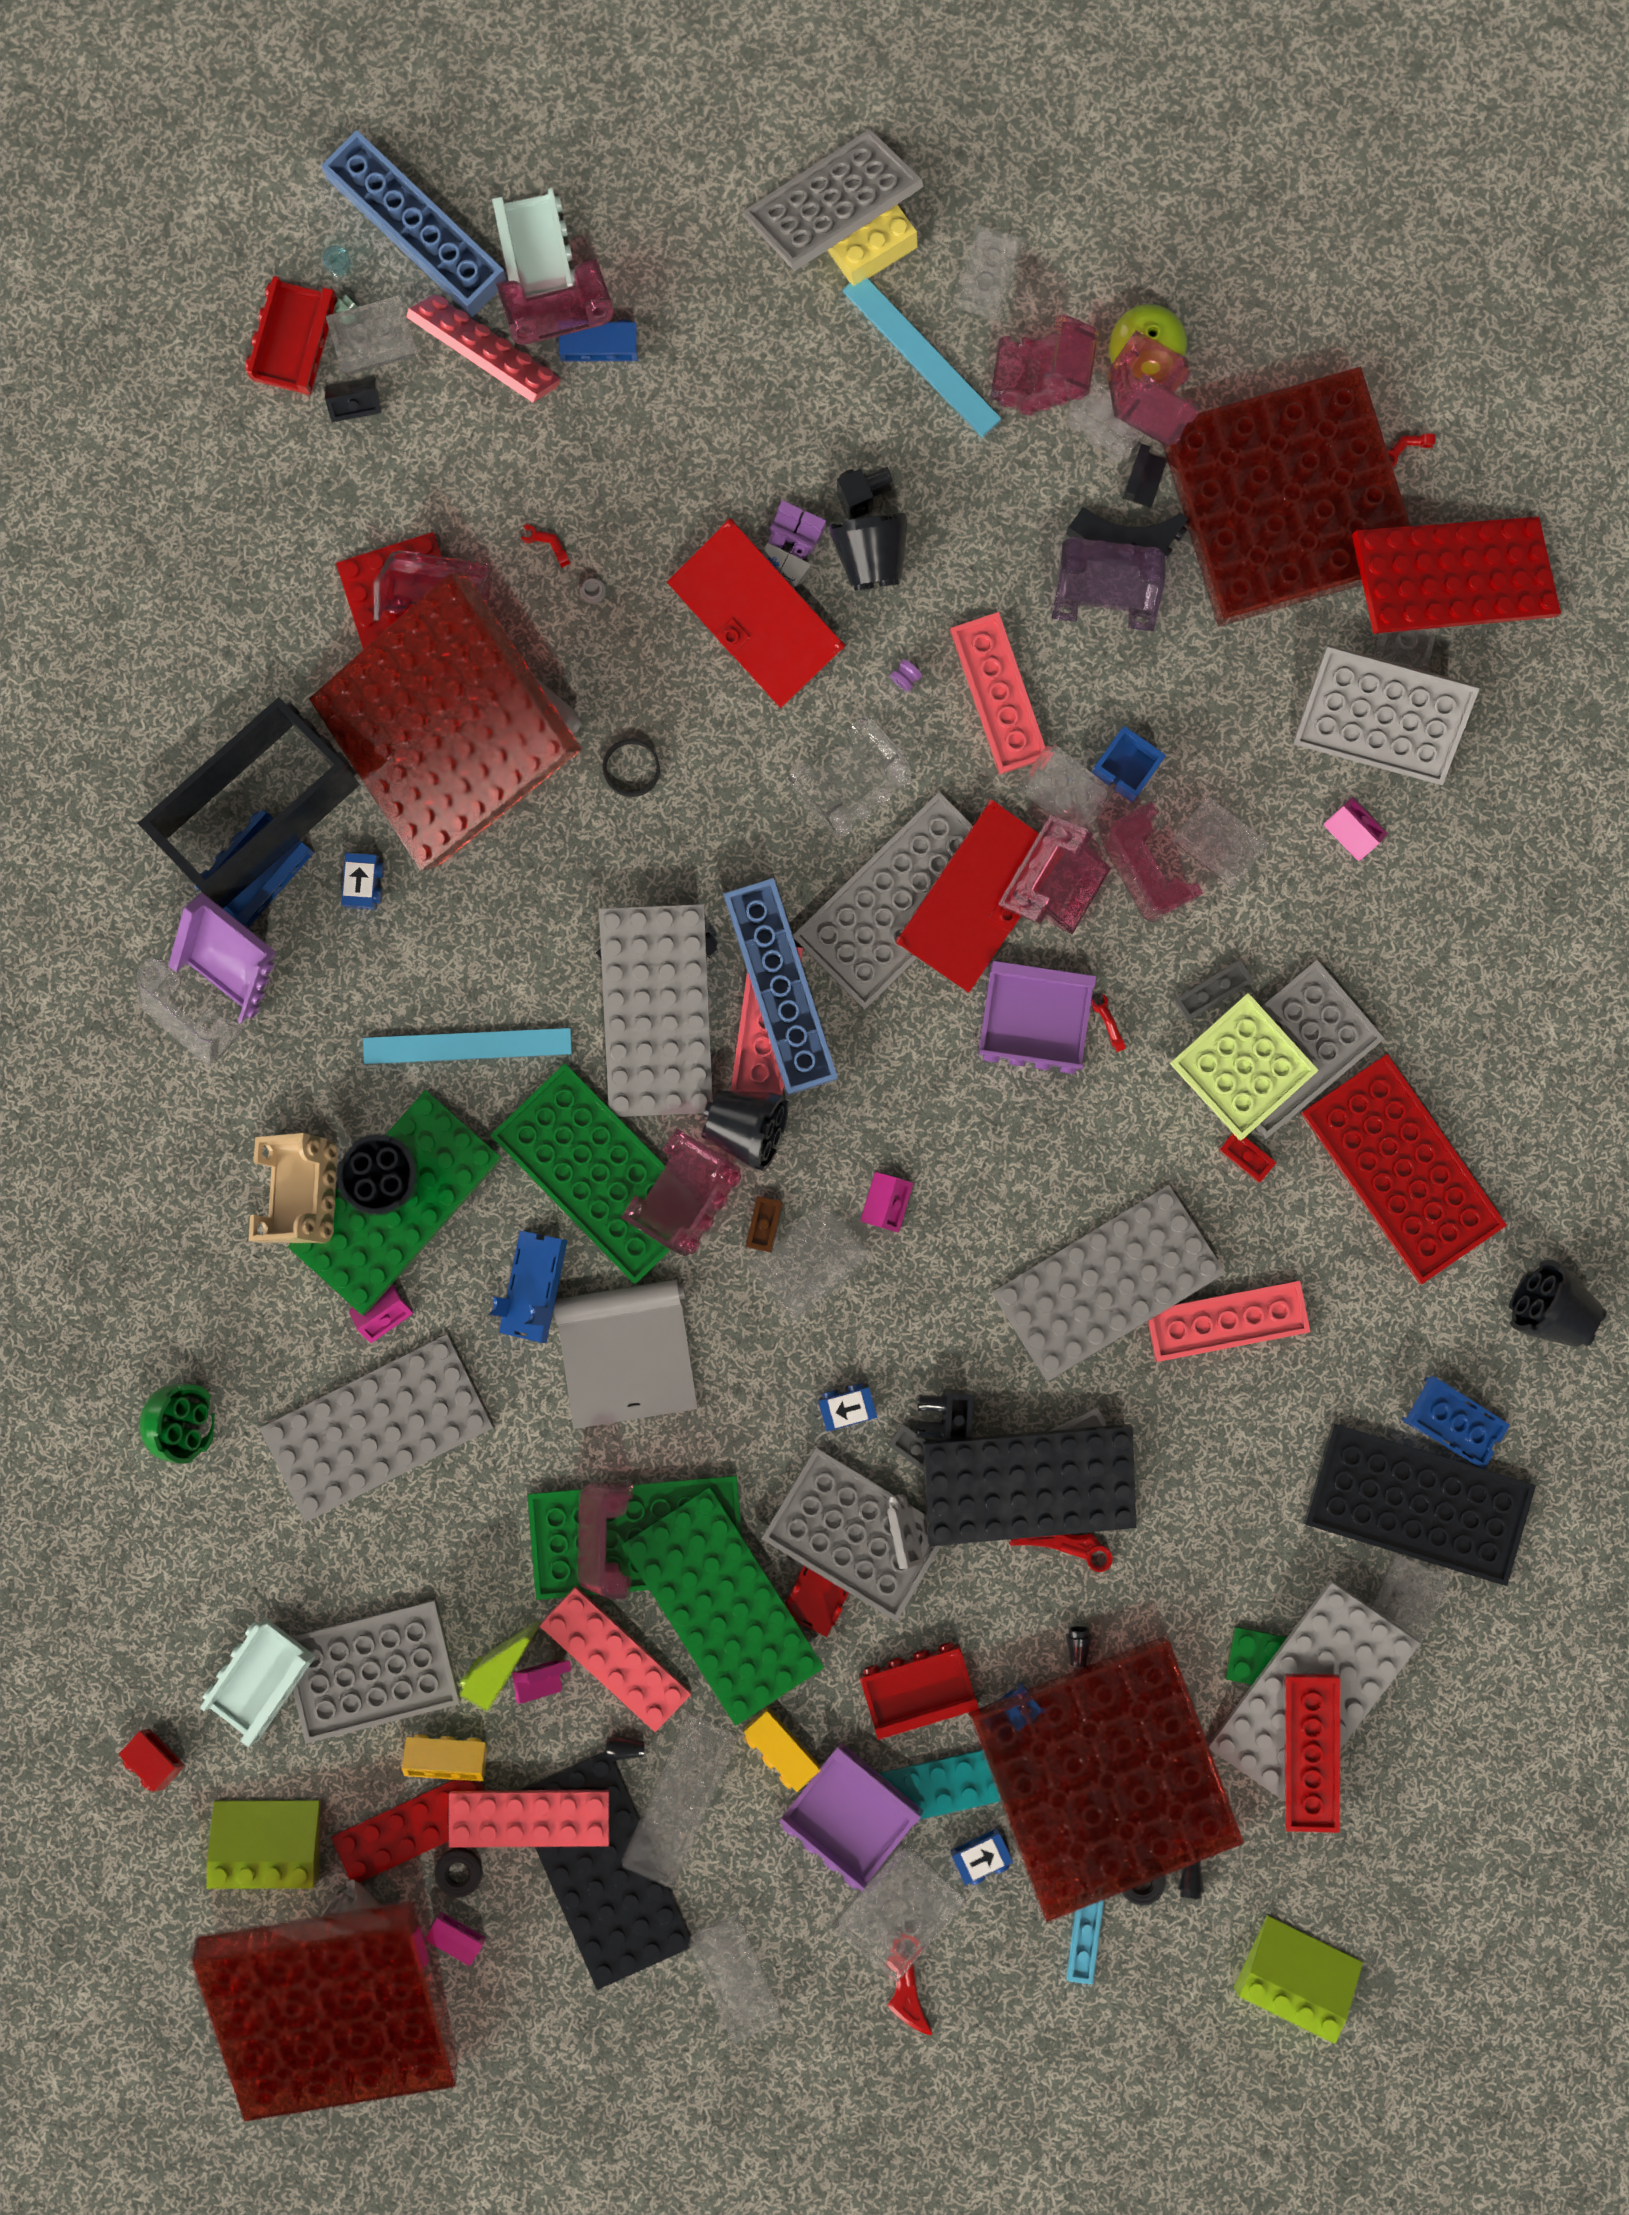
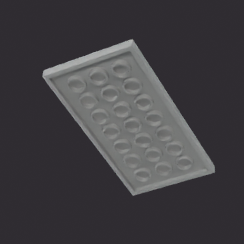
(861, 921)
(656, 1009)
(1108, 1283)
(376, 1428)
(1331, 1638)

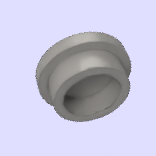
(592, 590)

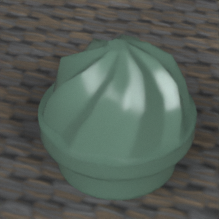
(345, 303)

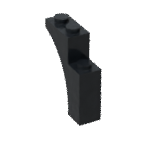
(1092, 527)

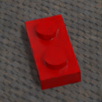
(1247, 1157)

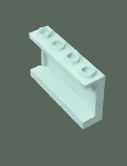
(535, 243)
(258, 1680)

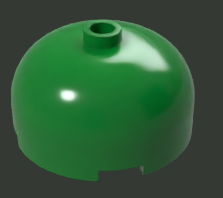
(165, 1418)

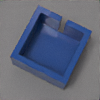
(1128, 764)

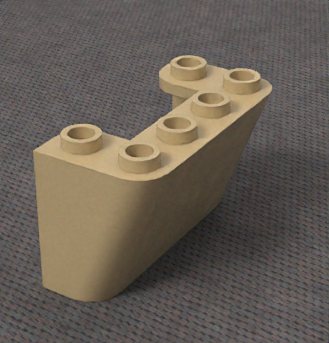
(299, 1189)

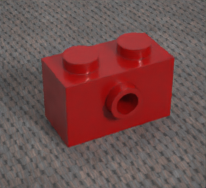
(151, 1760)

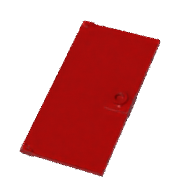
(755, 613)
(960, 917)

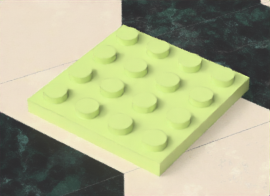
(1244, 1066)

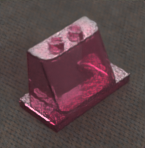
(1057, 877)

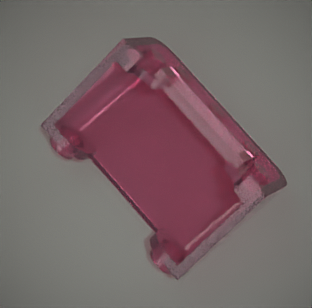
(596, 1504)

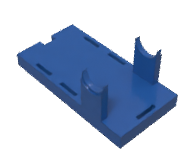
(531, 1287)
(1446, 1416)

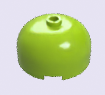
(1152, 318)

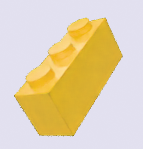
(781, 1750)
(444, 1758)

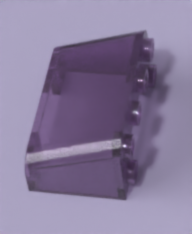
(1110, 578)

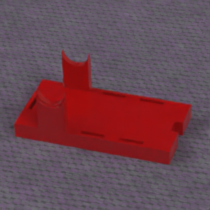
(816, 1601)

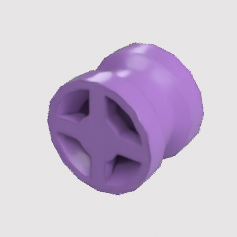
(906, 675)

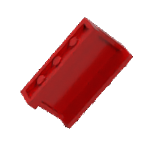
(290, 336)
(918, 1690)

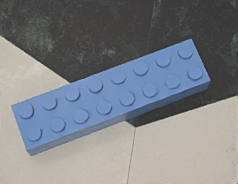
(414, 223)
(780, 986)

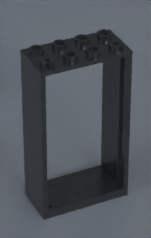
(276, 836)

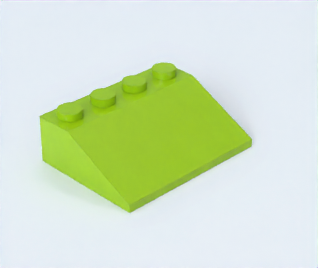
(489, 1674)
(264, 1844)
(1299, 1979)

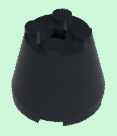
(872, 549)
(746, 1125)
(378, 1174)
(1555, 1307)

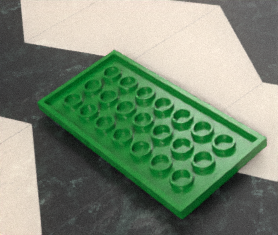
(586, 1166)
(375, 1249)
(556, 1528)
(723, 1606)

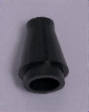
(1078, 1644)
(623, 1748)
(1191, 1882)

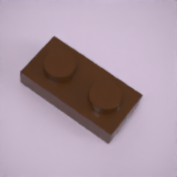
(764, 1224)

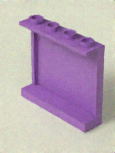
(223, 953)
(1036, 1017)
(850, 1817)

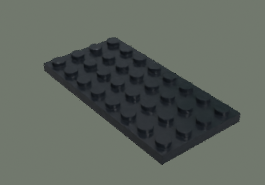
(1029, 1485)
(1419, 1504)
(613, 1912)

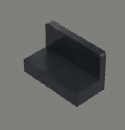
(352, 399)
(1144, 477)

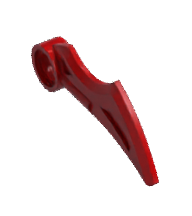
(1076, 1545)
(906, 2003)

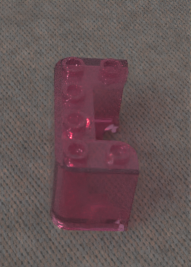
(1047, 370)
(1150, 400)
(1139, 870)

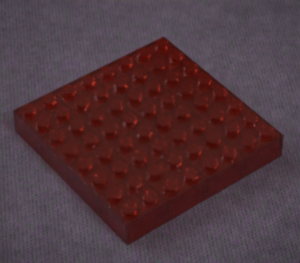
(1282, 490)
(444, 721)
(1106, 1779)
(326, 2011)

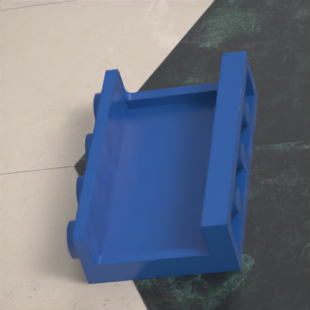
(268, 885)

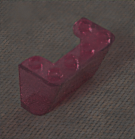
(558, 311)
(684, 1195)

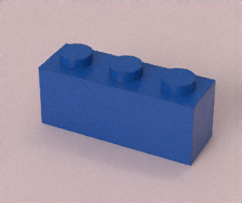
(602, 343)

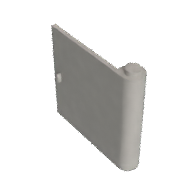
(626, 1353)

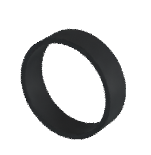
(626, 742)

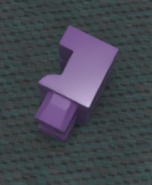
(785, 530)

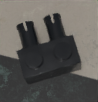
(858, 489)
(956, 1413)

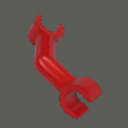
(1424, 441)
(549, 538)
(1115, 1037)

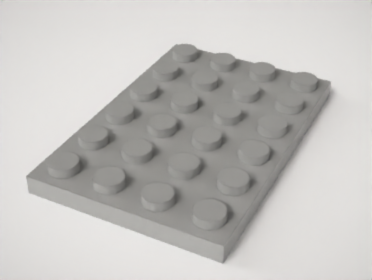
(832, 199)
(1385, 714)
(1326, 1030)
(843, 1532)
(375, 1672)

